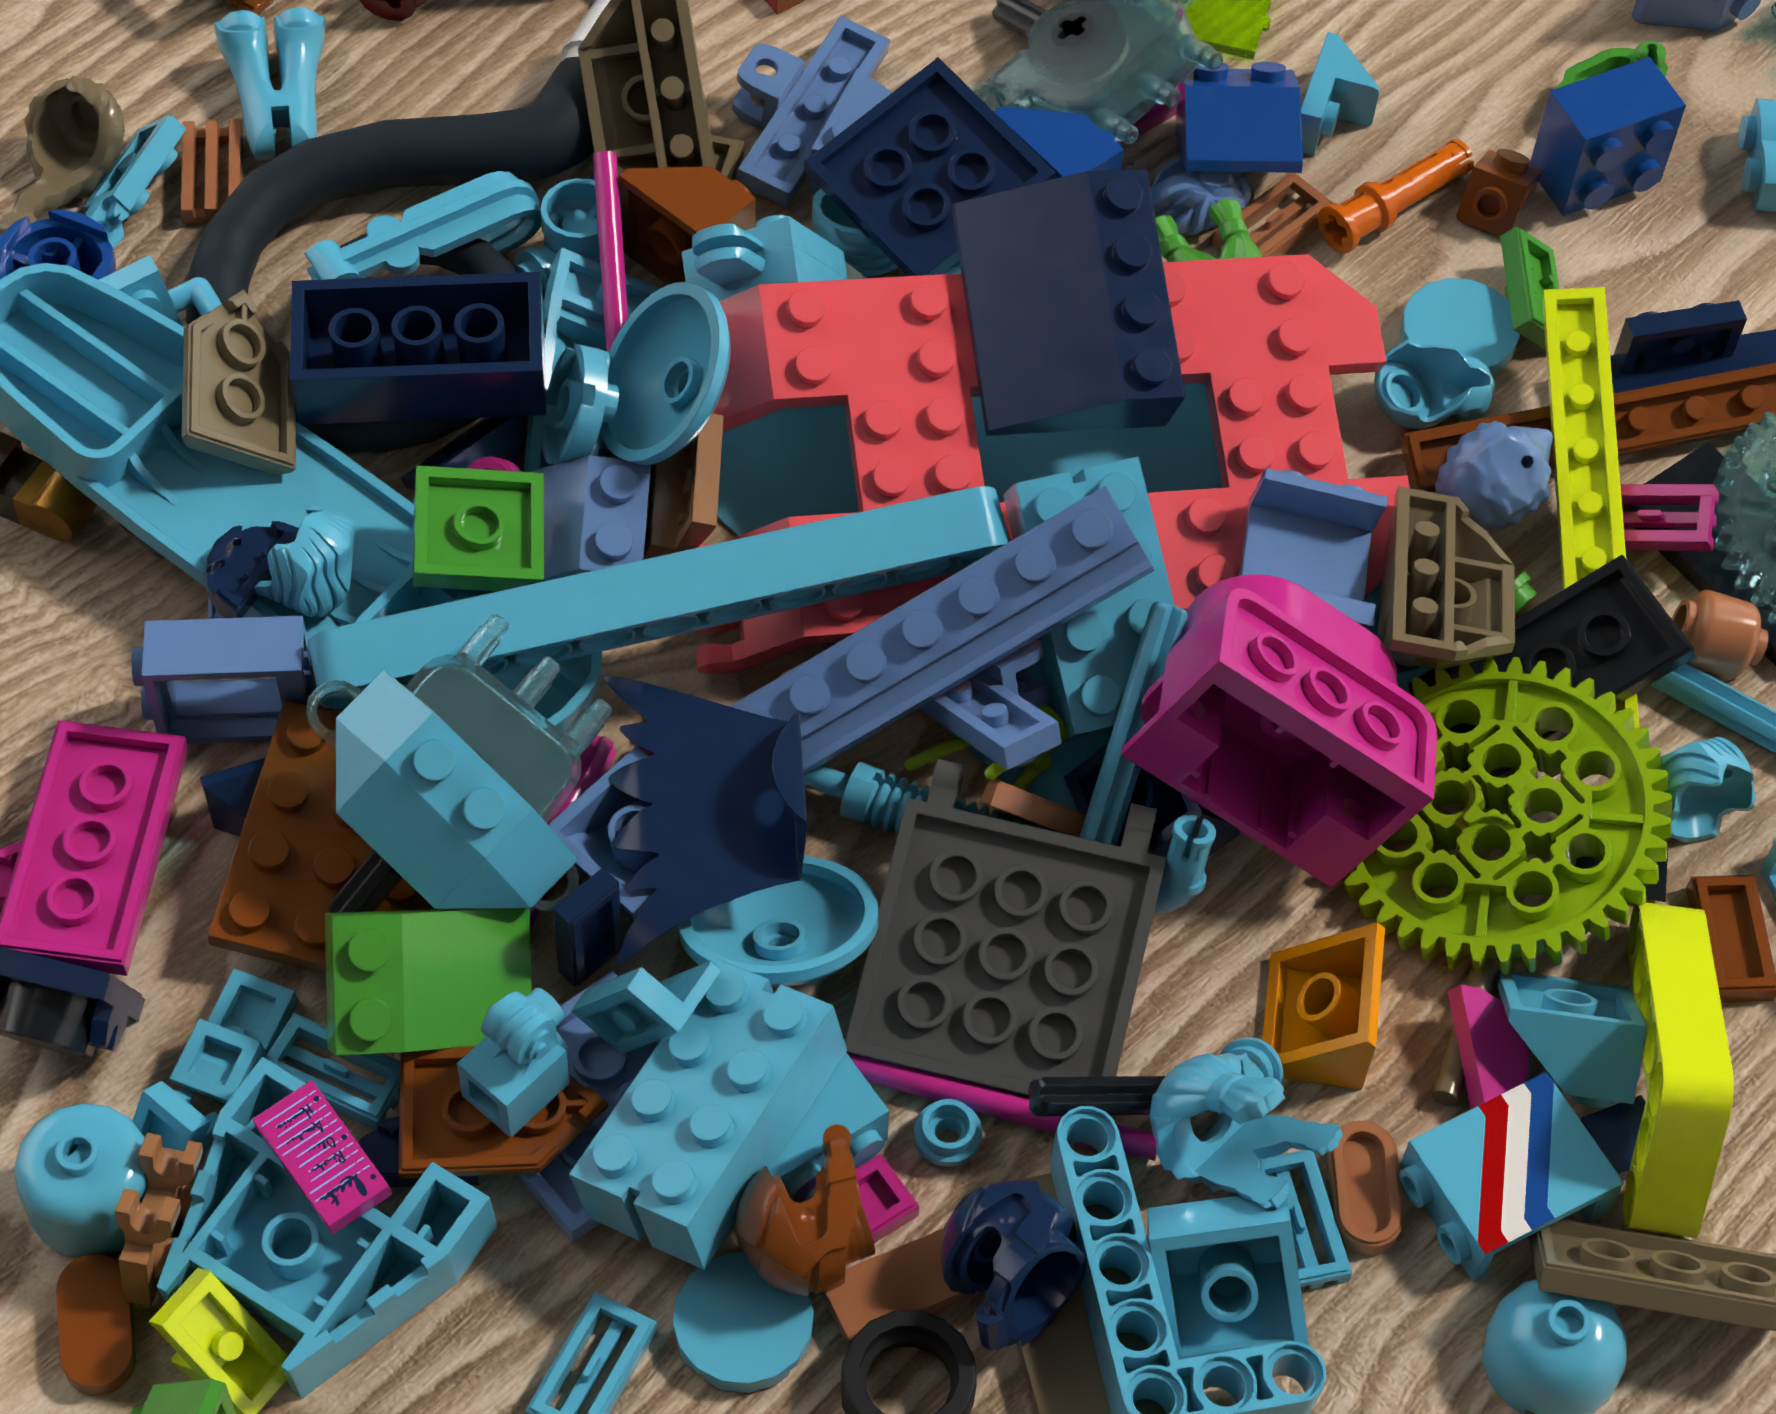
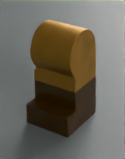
(39, 495)

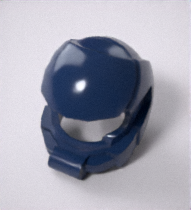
(1017, 1249)

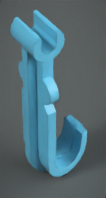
(489, 207)

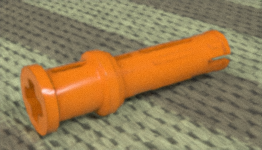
(1378, 204)

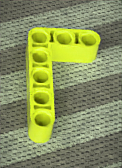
(1684, 1071)

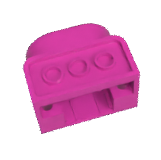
(1288, 725)

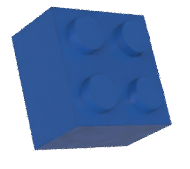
(1607, 136)

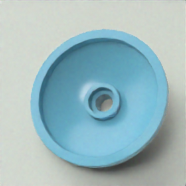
(668, 373)
(791, 929)

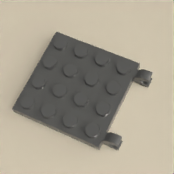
(1005, 946)

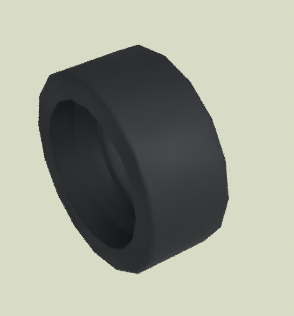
(908, 1329)

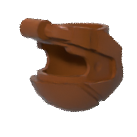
(808, 1242)

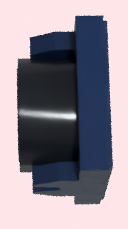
(63, 1004)

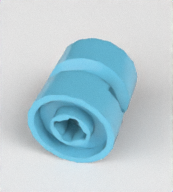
(571, 218)

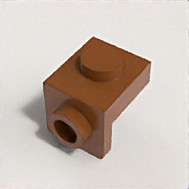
(1498, 190)

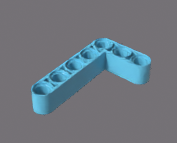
(1139, 1305)

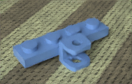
(797, 103)
(993, 714)

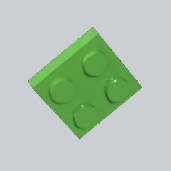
(477, 528)

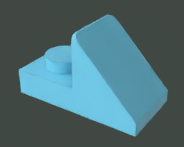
(1336, 91)

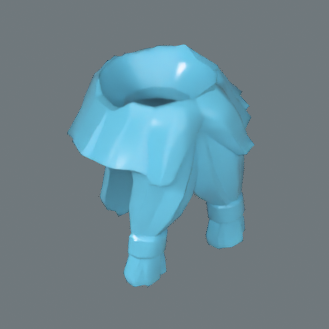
(1240, 1134)

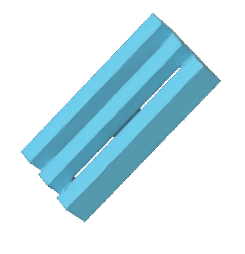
(342, 1102)
(1312, 1273)
(622, 1317)

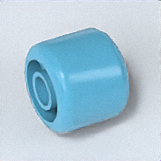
(74, 1175)

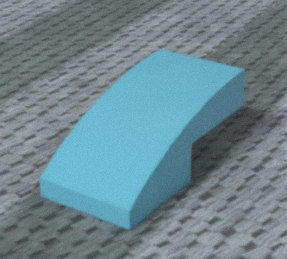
(235, 1036)

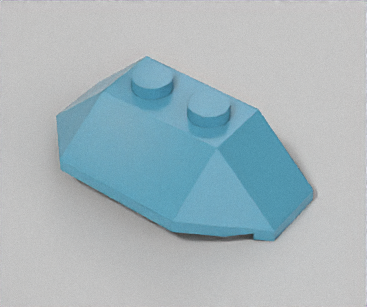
(439, 806)

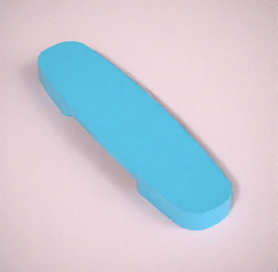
(100, 399)

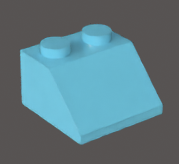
(1227, 1275)

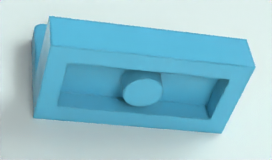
(642, 1010)

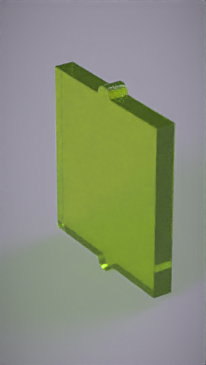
(1230, 25)

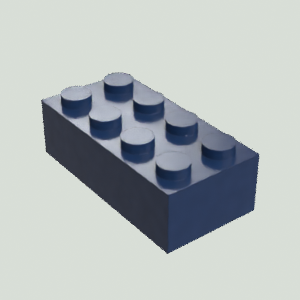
(418, 348)

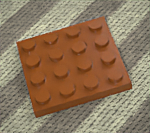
(293, 853)

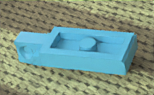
(125, 185)

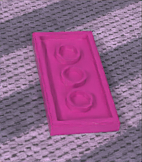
(92, 845)

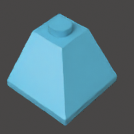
(1580, 1032)

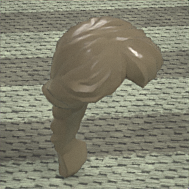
(72, 144)

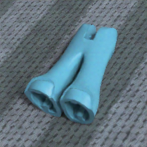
(298, 46)

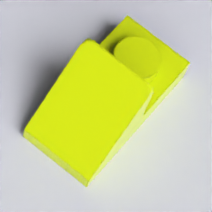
(221, 1342)

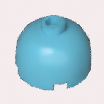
(1554, 1351)

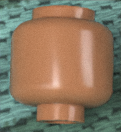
(1723, 633)

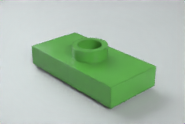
(1528, 272)

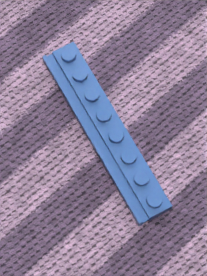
(956, 629)

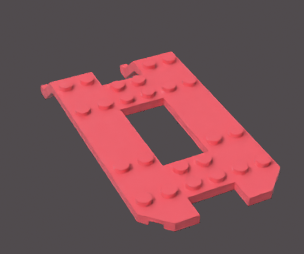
(906, 372)

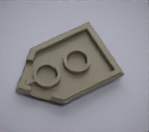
(238, 389)

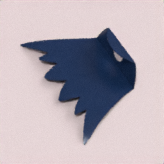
(721, 810)

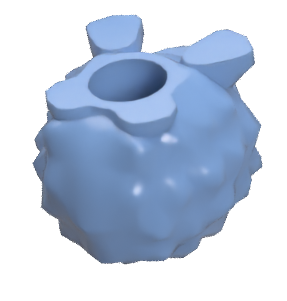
(1498, 473)

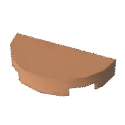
(1032, 808)

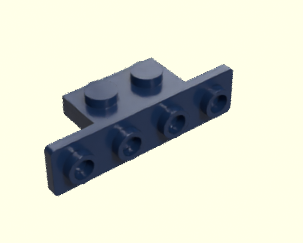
(1687, 346)

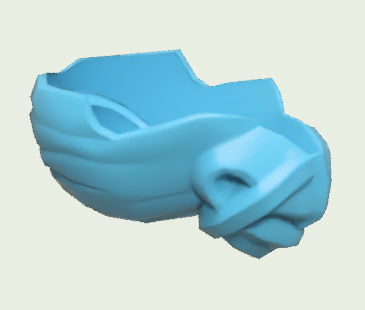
(1430, 384)

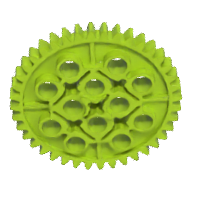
(1613, 822)

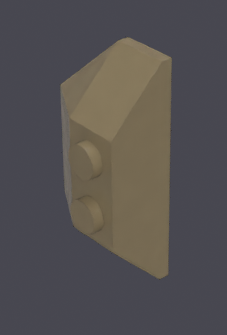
(646, 86)
(1443, 585)

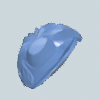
(1192, 193)

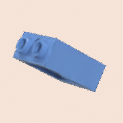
(220, 650)

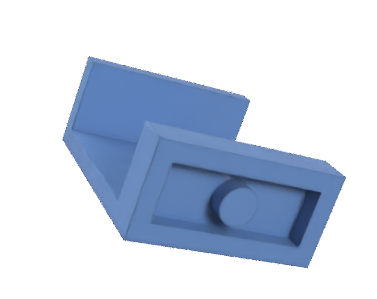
(1313, 537)

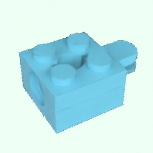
(775, 251)

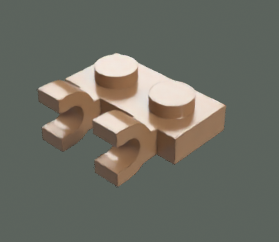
(159, 1218)

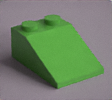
(420, 976)

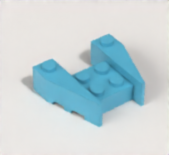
(286, 1266)

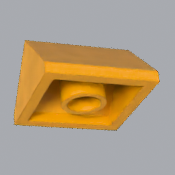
(1326, 1006)

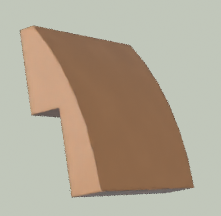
(685, 494)

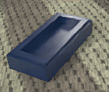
(588, 927)

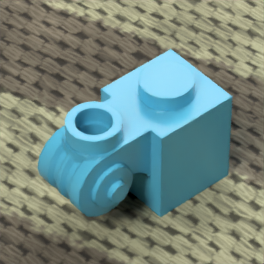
(518, 1062)

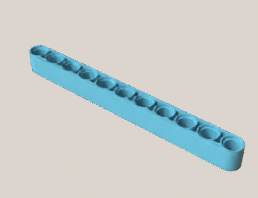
(676, 591)

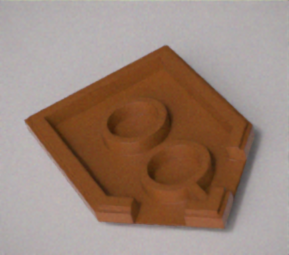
(451, 1132)

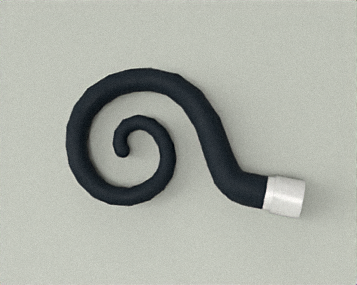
(400, 153)

